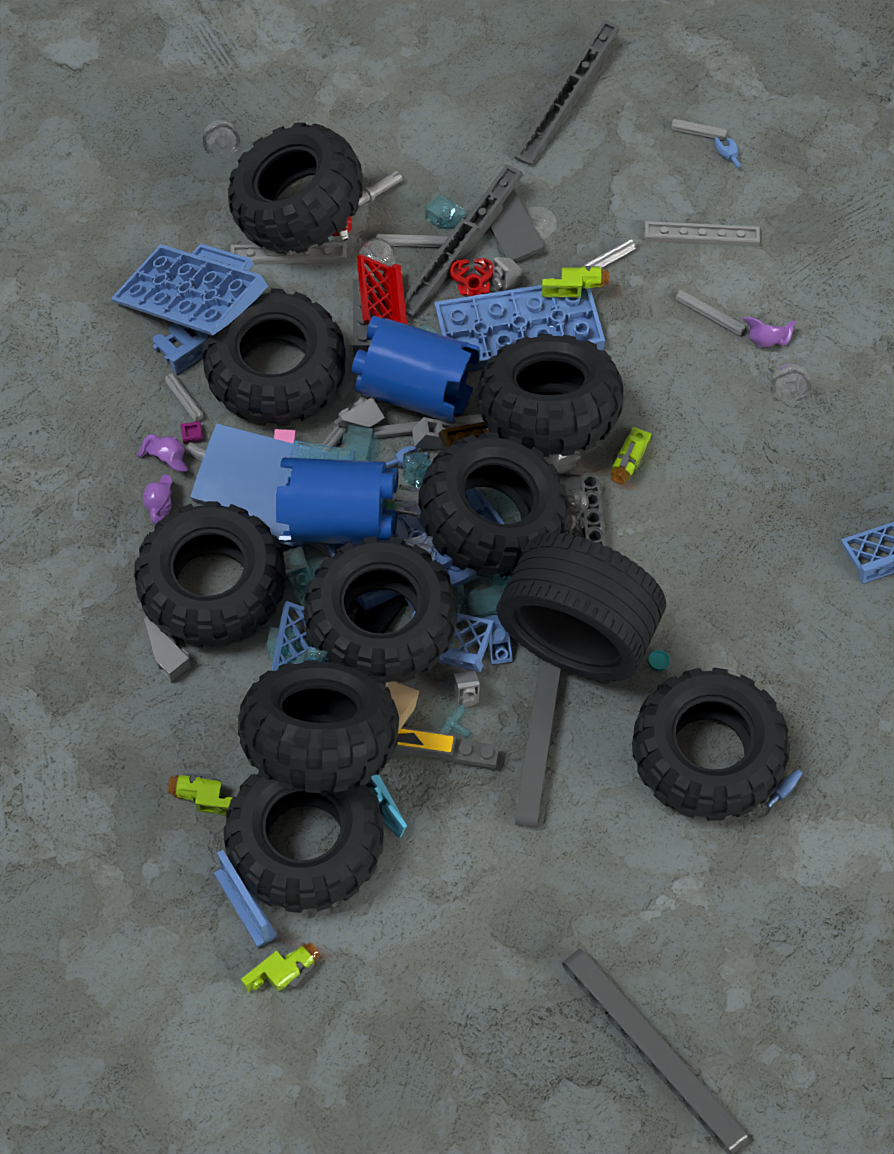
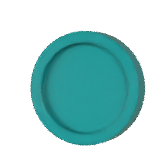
(659, 660)

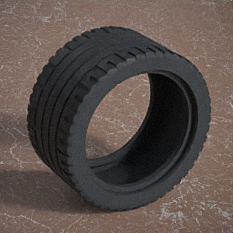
(581, 606)

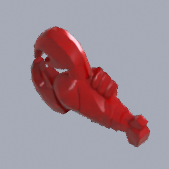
(472, 283)

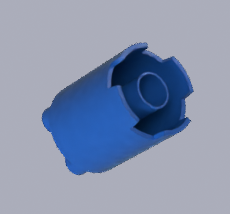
(415, 369)
(336, 501)

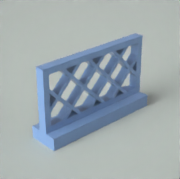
(878, 566)
(282, 637)
(466, 660)
(244, 903)

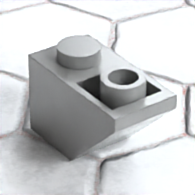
(506, 274)
(363, 415)
(466, 688)

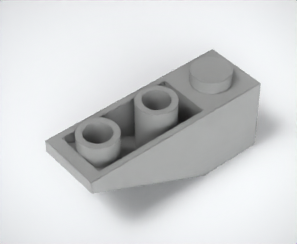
(169, 658)

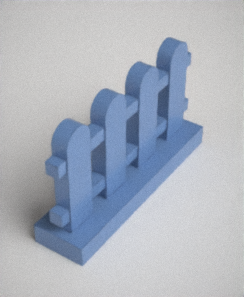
(184, 355)

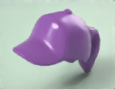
(769, 335)
(167, 449)
(157, 498)

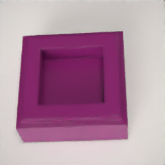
(192, 432)

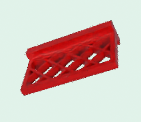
(393, 290)

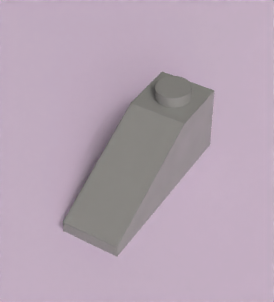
(426, 433)

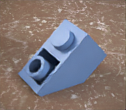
(499, 643)

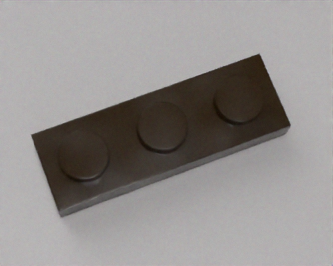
(453, 434)

